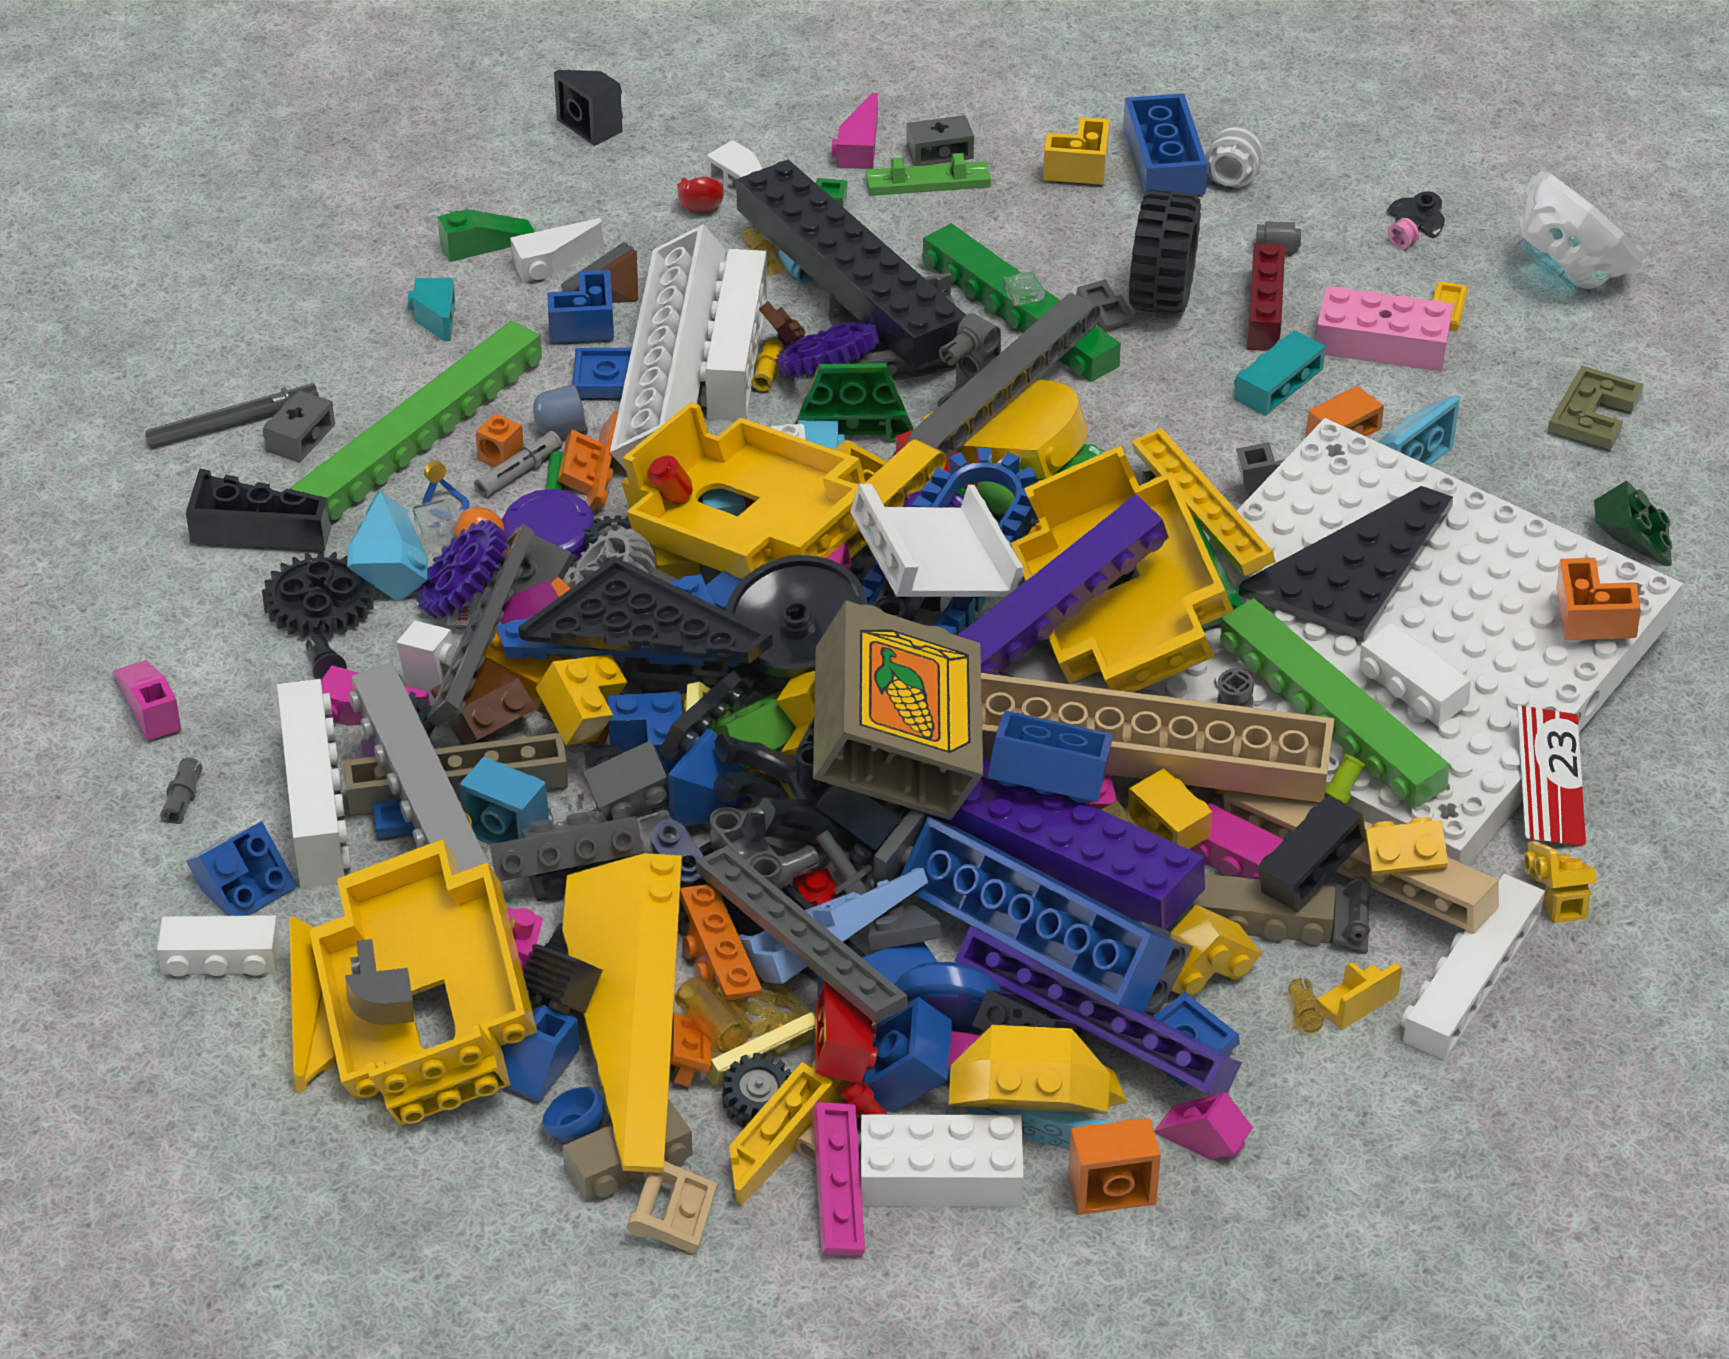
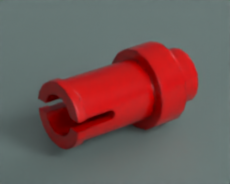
(863, 1099)

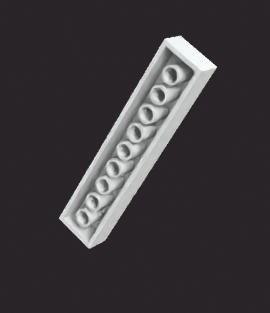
(669, 337)

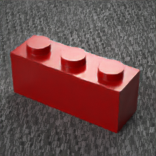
(842, 1038)

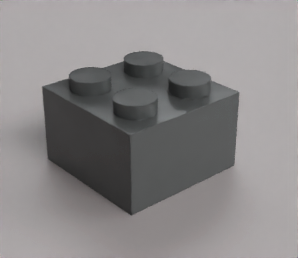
(630, 784)

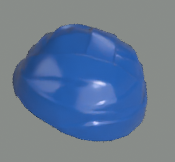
(574, 1114)

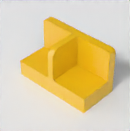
(1360, 993)

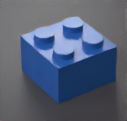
(910, 1055)

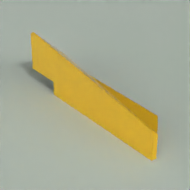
(310, 1027)
(777, 1126)

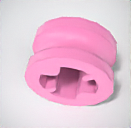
(1409, 236)

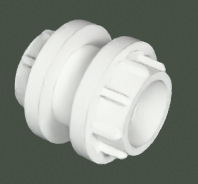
(1241, 145)

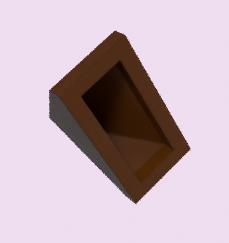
(624, 277)

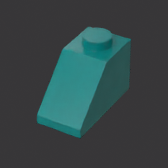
(434, 305)

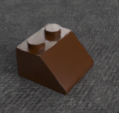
(491, 705)

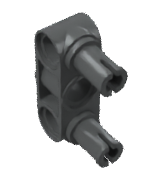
(971, 349)
(779, 870)

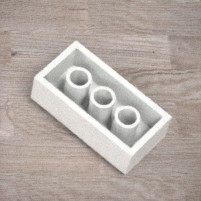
(942, 1160)

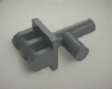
(853, 880)

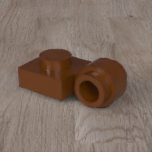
(787, 329)

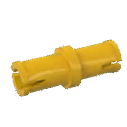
(766, 364)

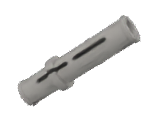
(545, 445)

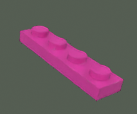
(838, 1179)

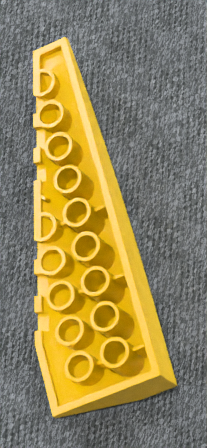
(628, 927)

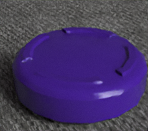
(552, 516)

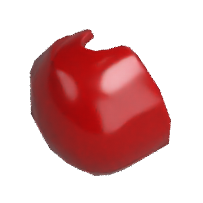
(700, 194)

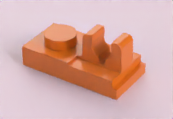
(688, 1050)

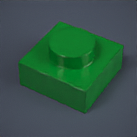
(835, 188)

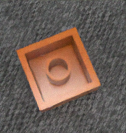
(1113, 1166)

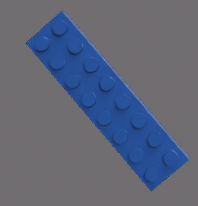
(1039, 915)

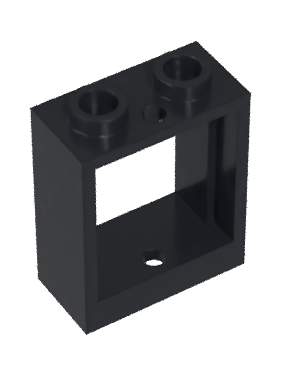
(1015, 1010)

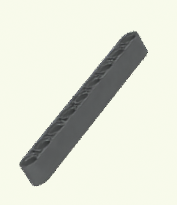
(1008, 375)

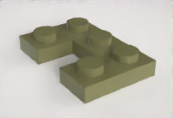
(1576, 411)

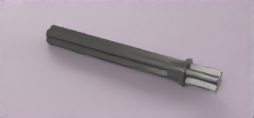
(223, 417)

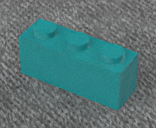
(1279, 372)

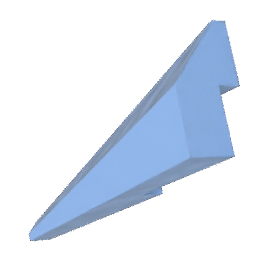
(840, 916)

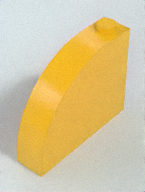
(1038, 426)

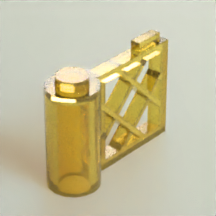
(725, 1020)

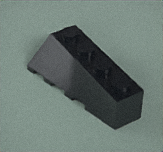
(255, 516)

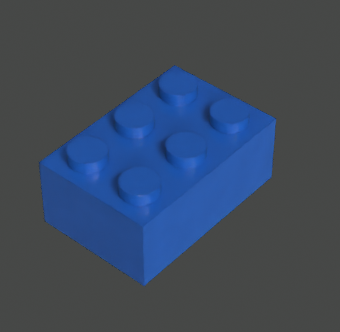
(1050, 756)

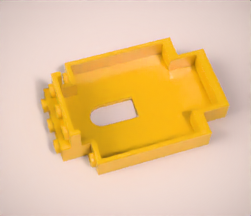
(797, 485)
(1148, 623)
(446, 932)

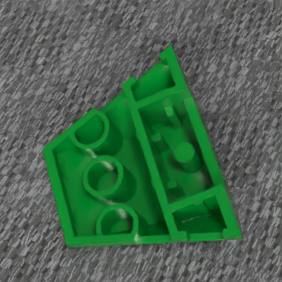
(858, 398)

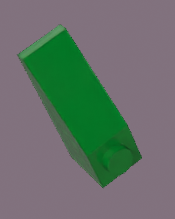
(477, 232)

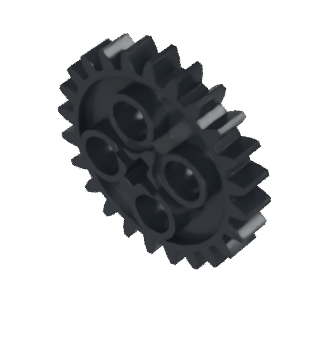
(317, 595)

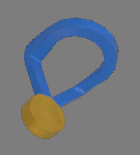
(435, 472)

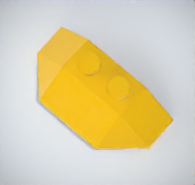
(1030, 1072)

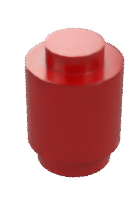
(670, 479)

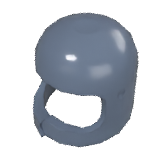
(559, 411)

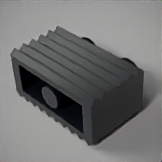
(559, 980)

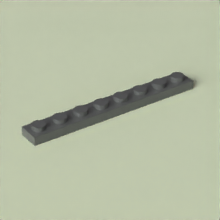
(479, 632)
(802, 935)

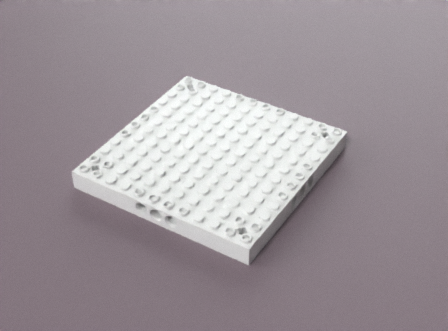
(1473, 598)

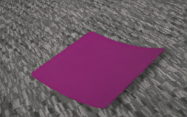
(528, 602)

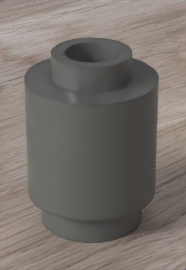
(1280, 234)

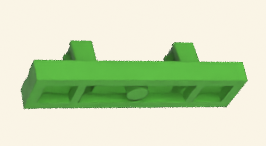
(928, 178)

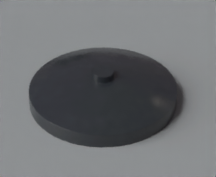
(796, 604)

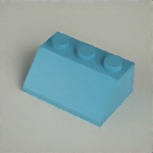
(1426, 433)

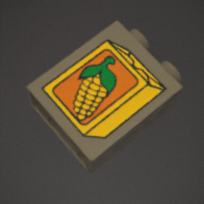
(898, 710)

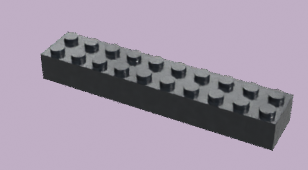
(849, 261)

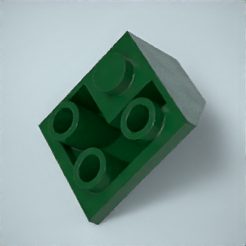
(1635, 522)

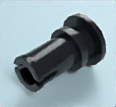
(323, 656)

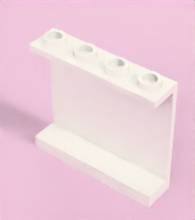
(938, 548)

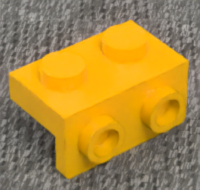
(1406, 846)

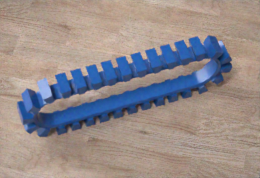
(939, 493)

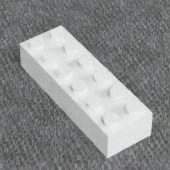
(734, 335)
(313, 783)

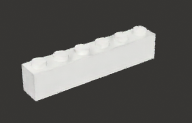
(1471, 970)

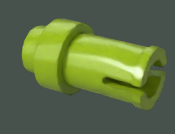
(1344, 779)

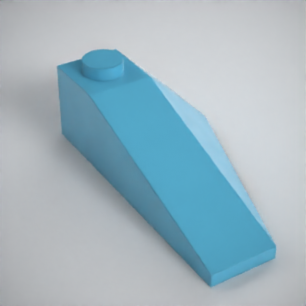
(388, 549)

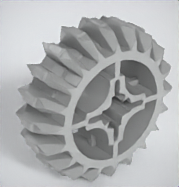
(621, 544)

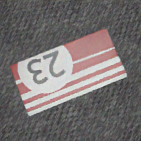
(1551, 776)

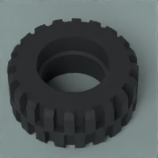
(1164, 252)

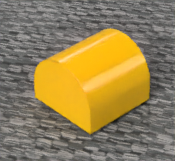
(1567, 903)

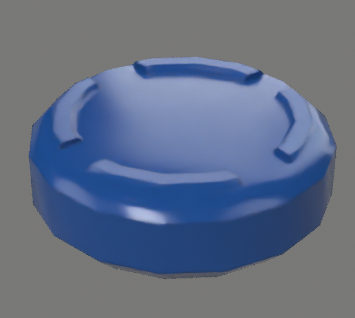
(950, 989)

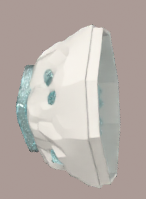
(1572, 236)

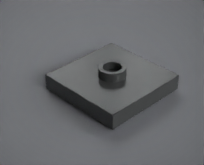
(542, 564)
(895, 851)

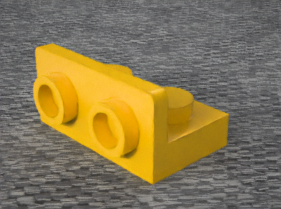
(1556, 869)

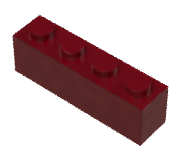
(1266, 296)

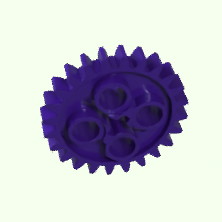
(834, 346)
(462, 569)

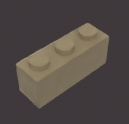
(596, 1165)

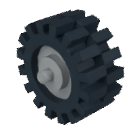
(751, 1085)

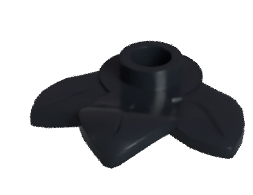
(1422, 210)

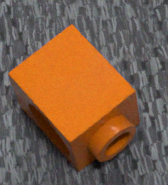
(498, 440)

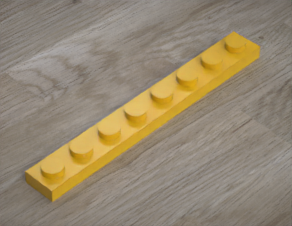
(1206, 503)

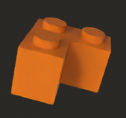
(1593, 607)

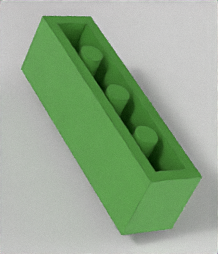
(760, 723)

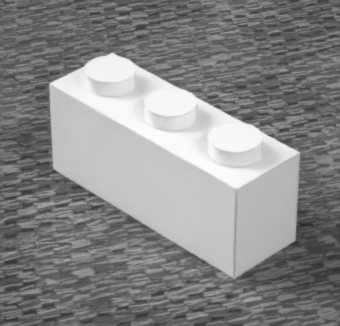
(1414, 674)
(218, 945)

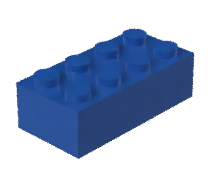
(1165, 144)

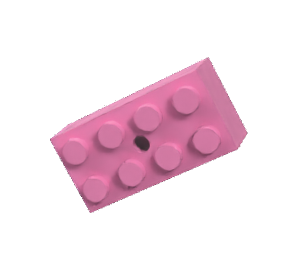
(1384, 328)

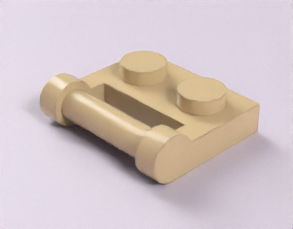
(684, 1212)

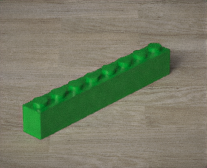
(981, 277)

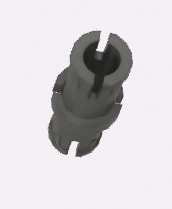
(181, 791)

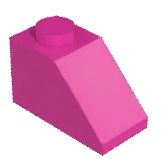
(1207, 1126)

